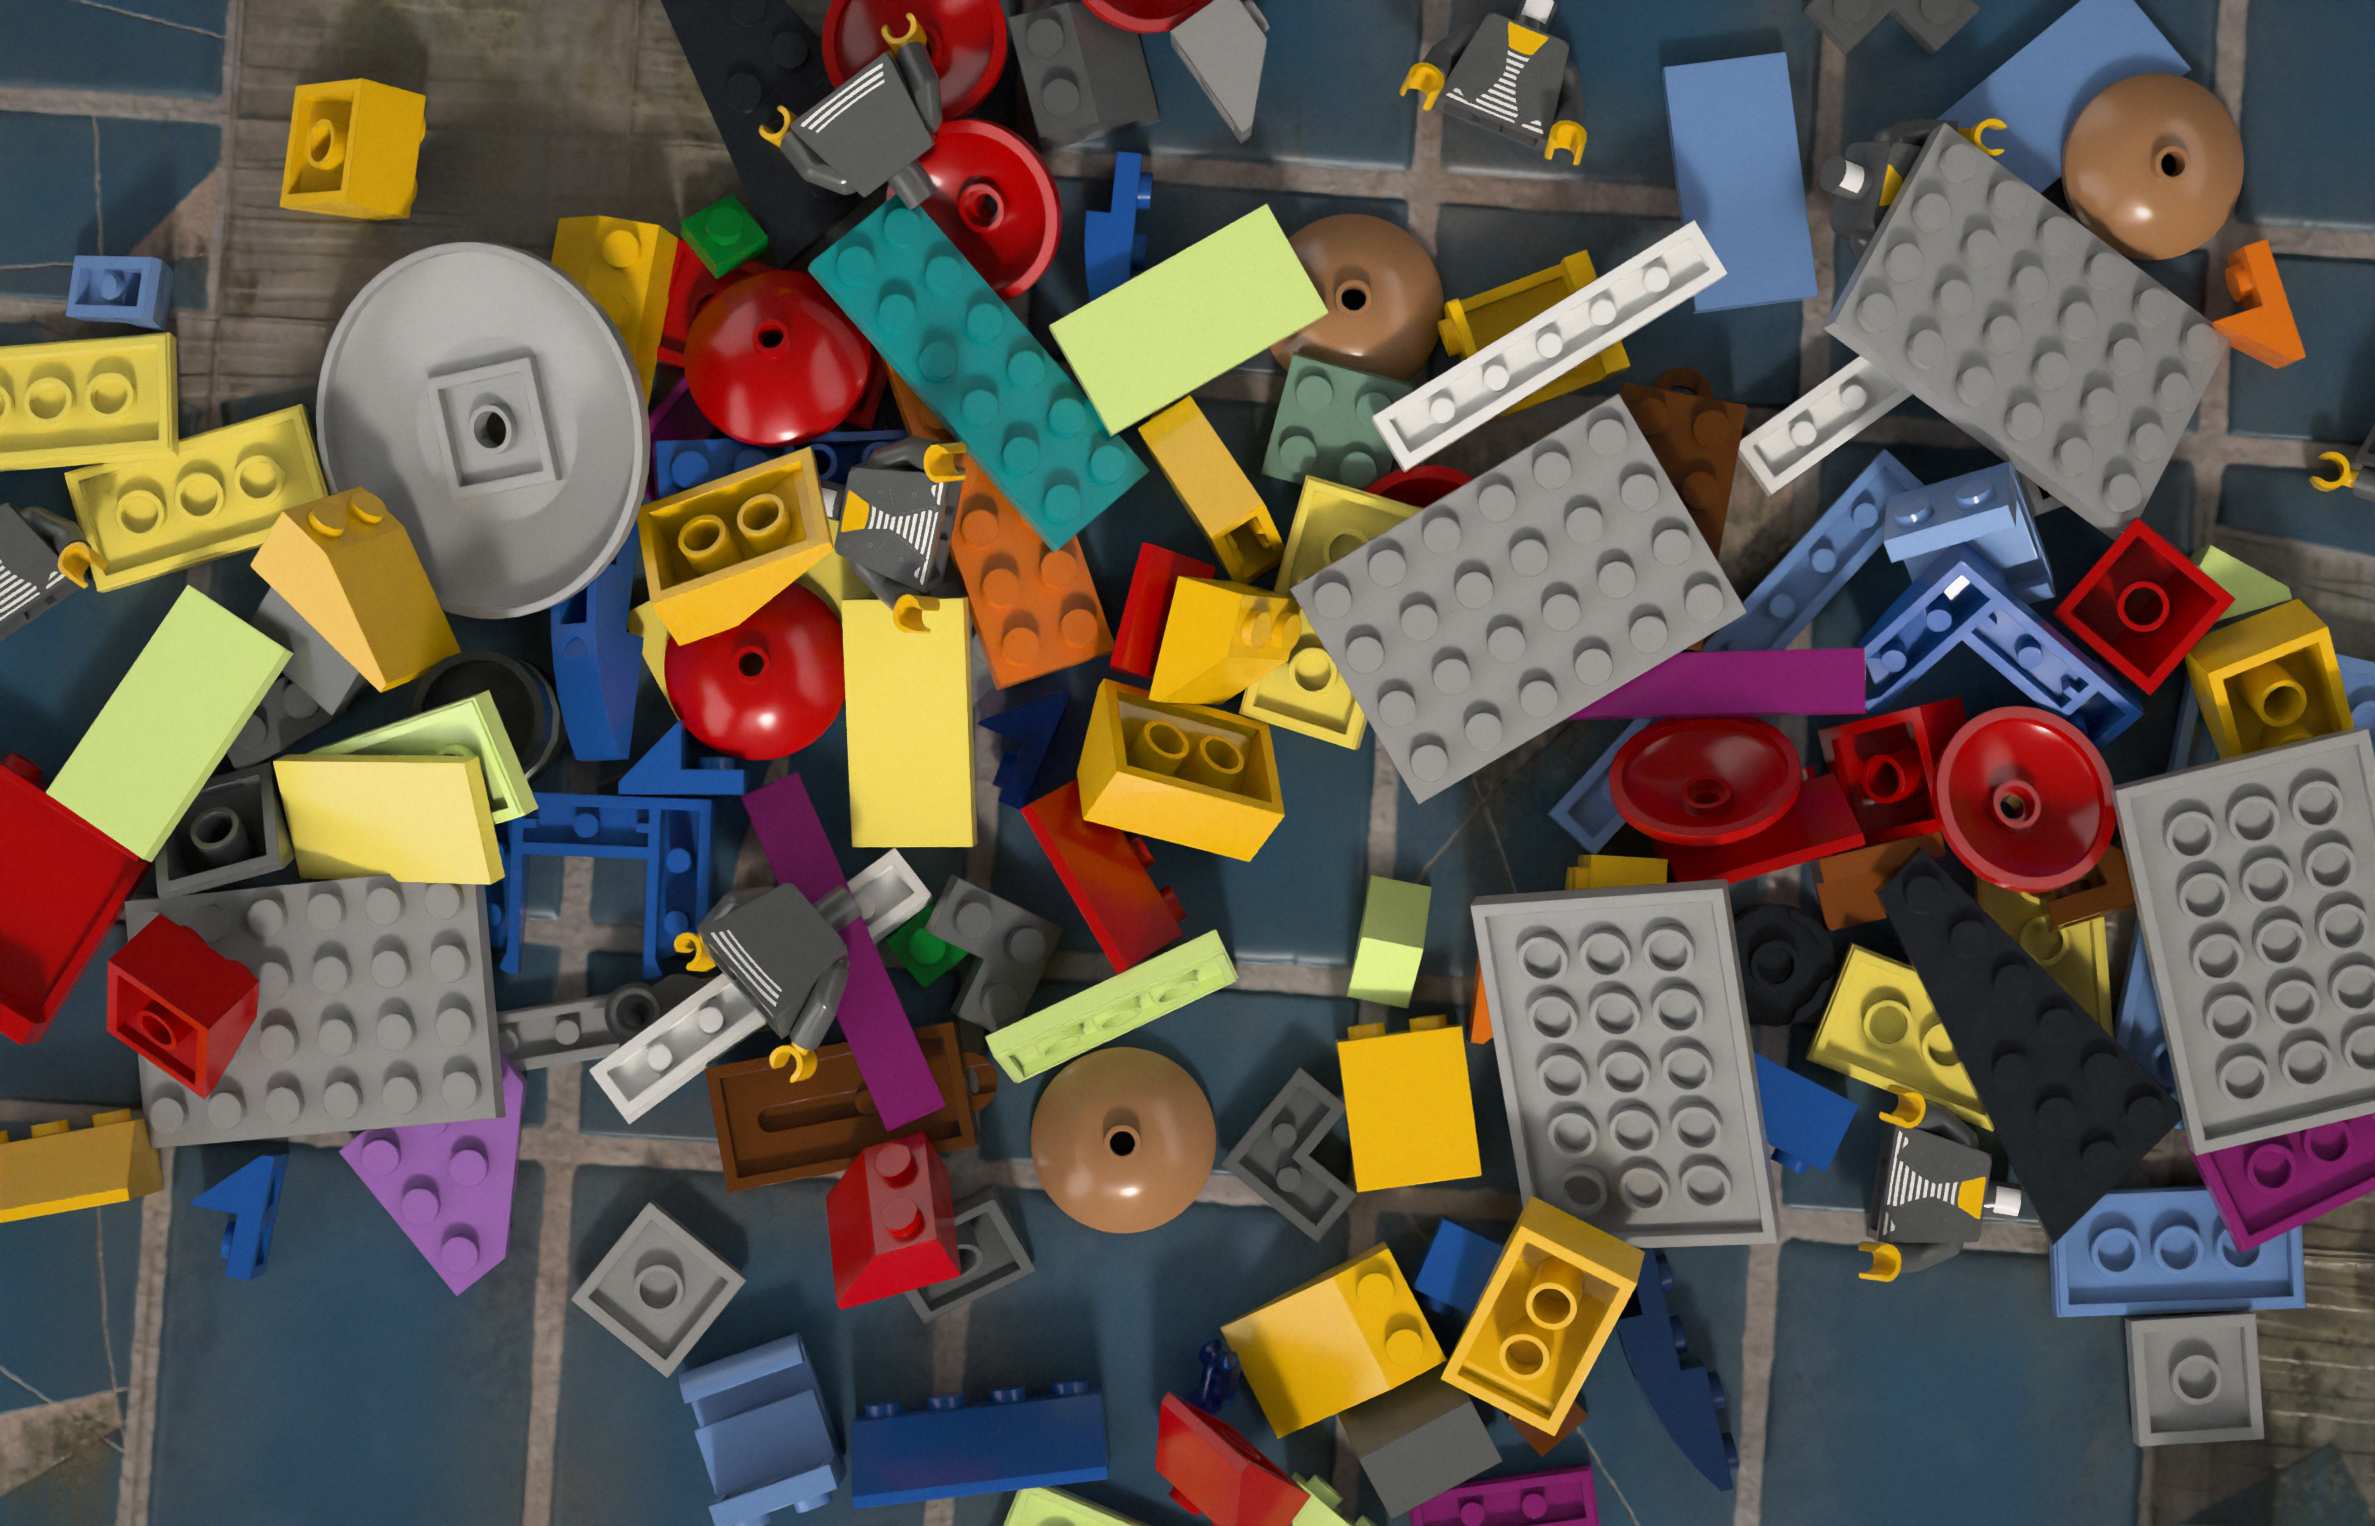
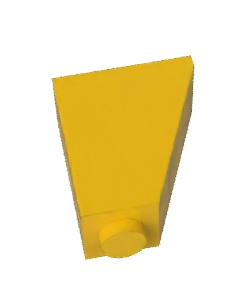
(1213, 490)

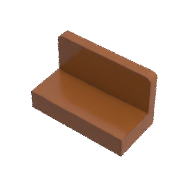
(1848, 878)

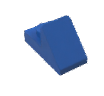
(668, 773)
(255, 1198)

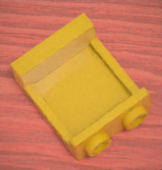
(1495, 313)
(1408, 1104)

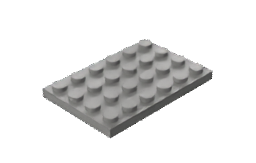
(2028, 332)
(1518, 599)
(2261, 933)
(364, 1011)
(1630, 1060)

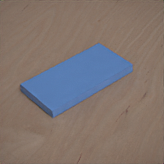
(2055, 78)
(1742, 177)
(2168, 1255)

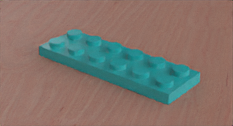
(978, 370)

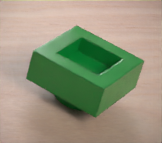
(724, 236)
(923, 953)

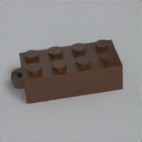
(1694, 444)
(820, 1125)

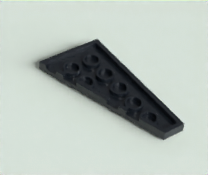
(747, 65)
(2044, 1071)

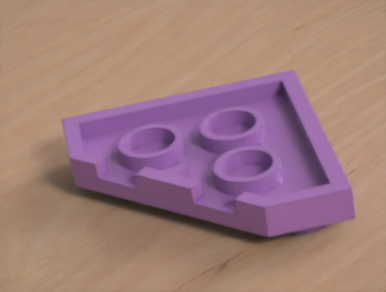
(450, 1183)

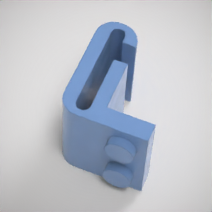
(1974, 508)
(764, 1432)

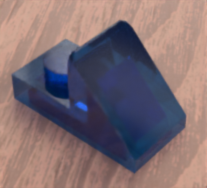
(1035, 728)

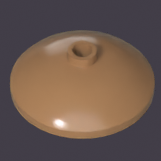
(2116, 172)
(1400, 291)
(1134, 1094)

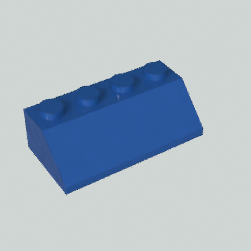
(979, 1444)

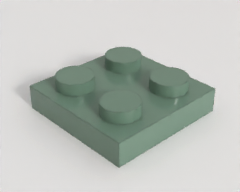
(1328, 426)

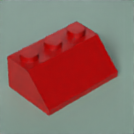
(1811, 829)
(1106, 878)

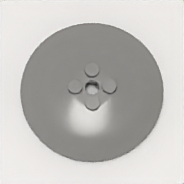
(409, 408)

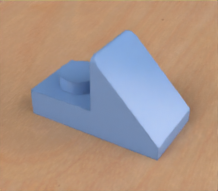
(121, 290)

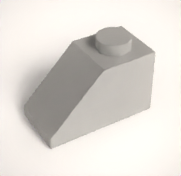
(1226, 57)

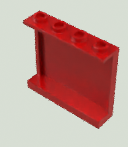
(57, 898)

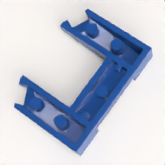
(1969, 601)
(668, 831)

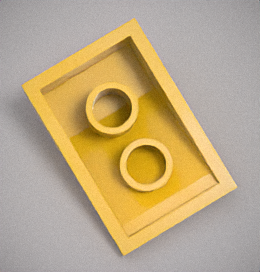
(732, 544)
(358, 585)
(2268, 681)
(1544, 1315)
(1333, 1341)

